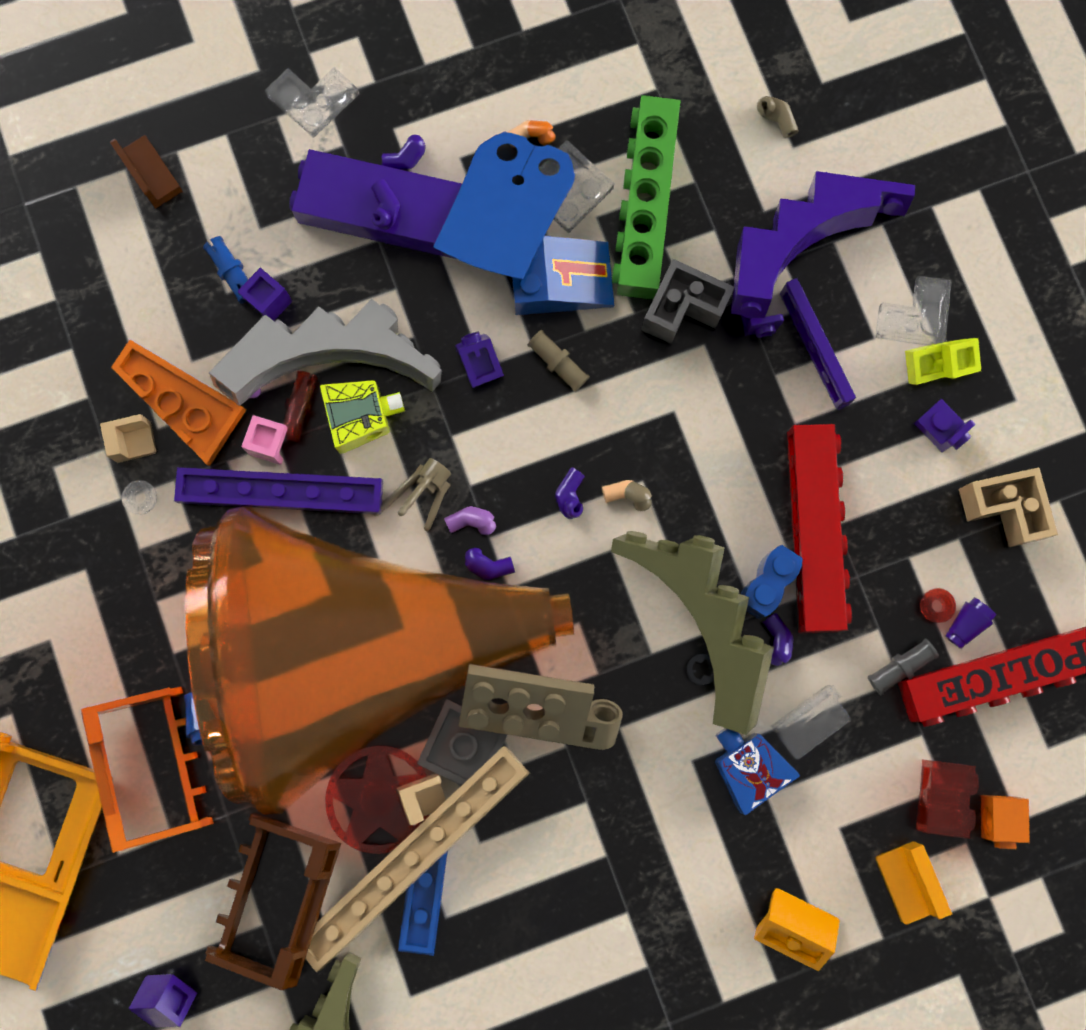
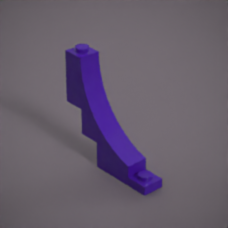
(833, 206)

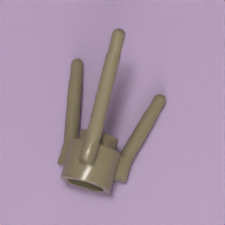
(429, 478)

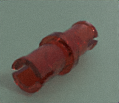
(299, 404)

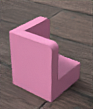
(264, 439)

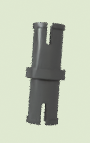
(903, 667)

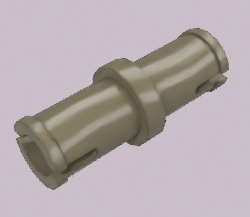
(558, 360)

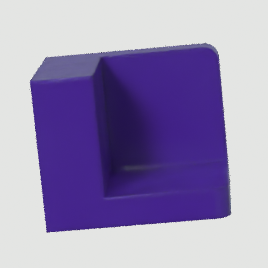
(265, 294)
(163, 1000)

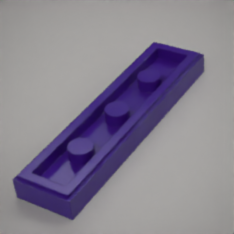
(817, 344)

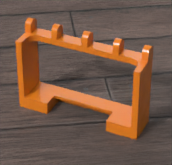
(103, 774)

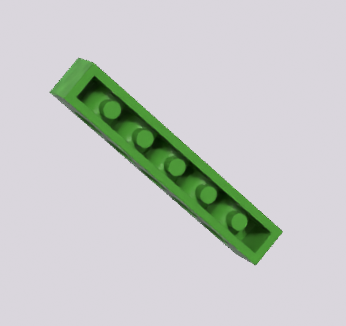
(661, 117)

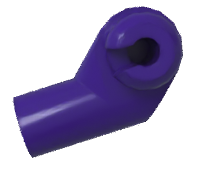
(567, 496)
(485, 567)
(782, 639)

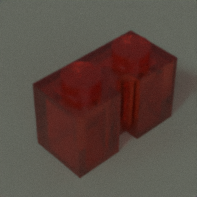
(946, 799)

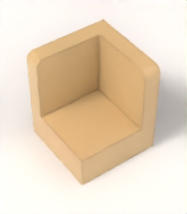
(128, 438)
(421, 797)

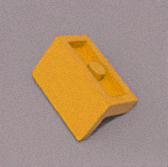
(913, 883)
(798, 930)

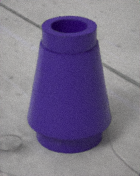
(970, 622)

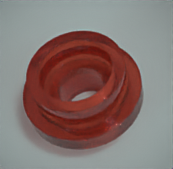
(947, 601)

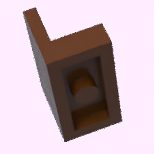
(148, 170)

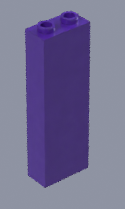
(339, 198)

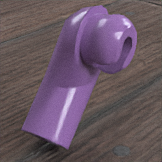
(474, 517)

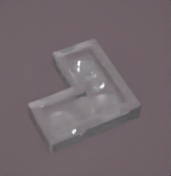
(316, 106)
(924, 321)

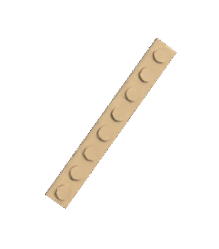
(414, 856)

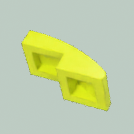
(943, 360)

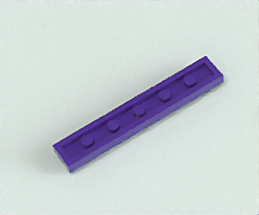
(278, 490)

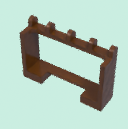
(291, 958)

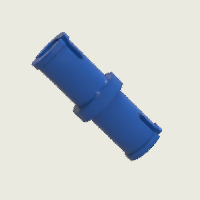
(228, 267)

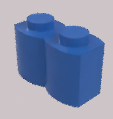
(773, 574)

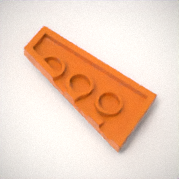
(186, 404)

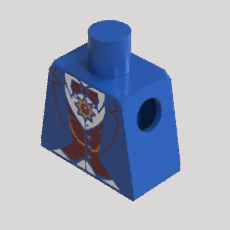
(752, 769)

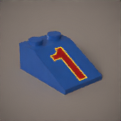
(565, 277)

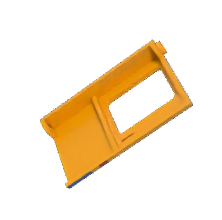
(36, 903)

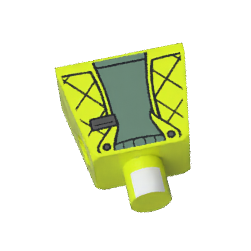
(358, 412)

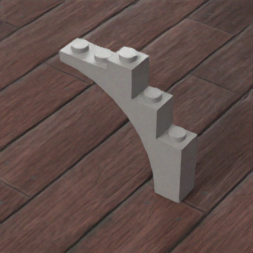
(321, 339)

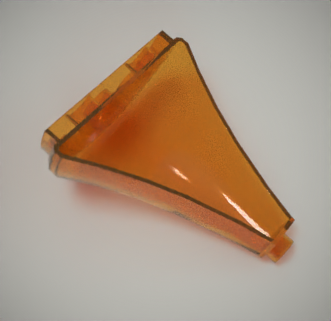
(325, 649)

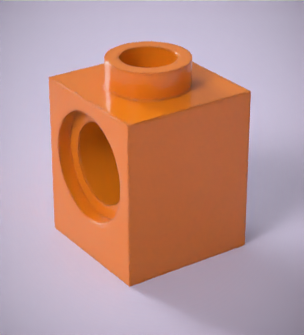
(1005, 820)

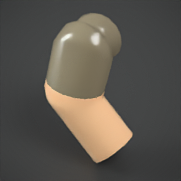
(630, 490)

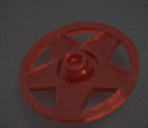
(372, 798)

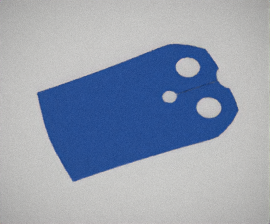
(500, 222)

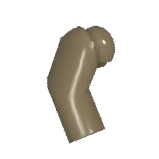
(778, 112)

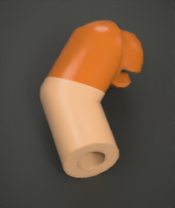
(535, 128)

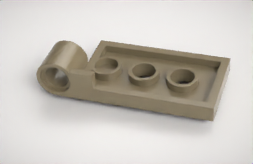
(566, 713)

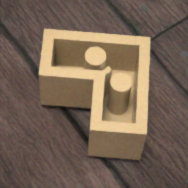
(1019, 501)

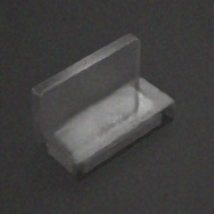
(811, 722)

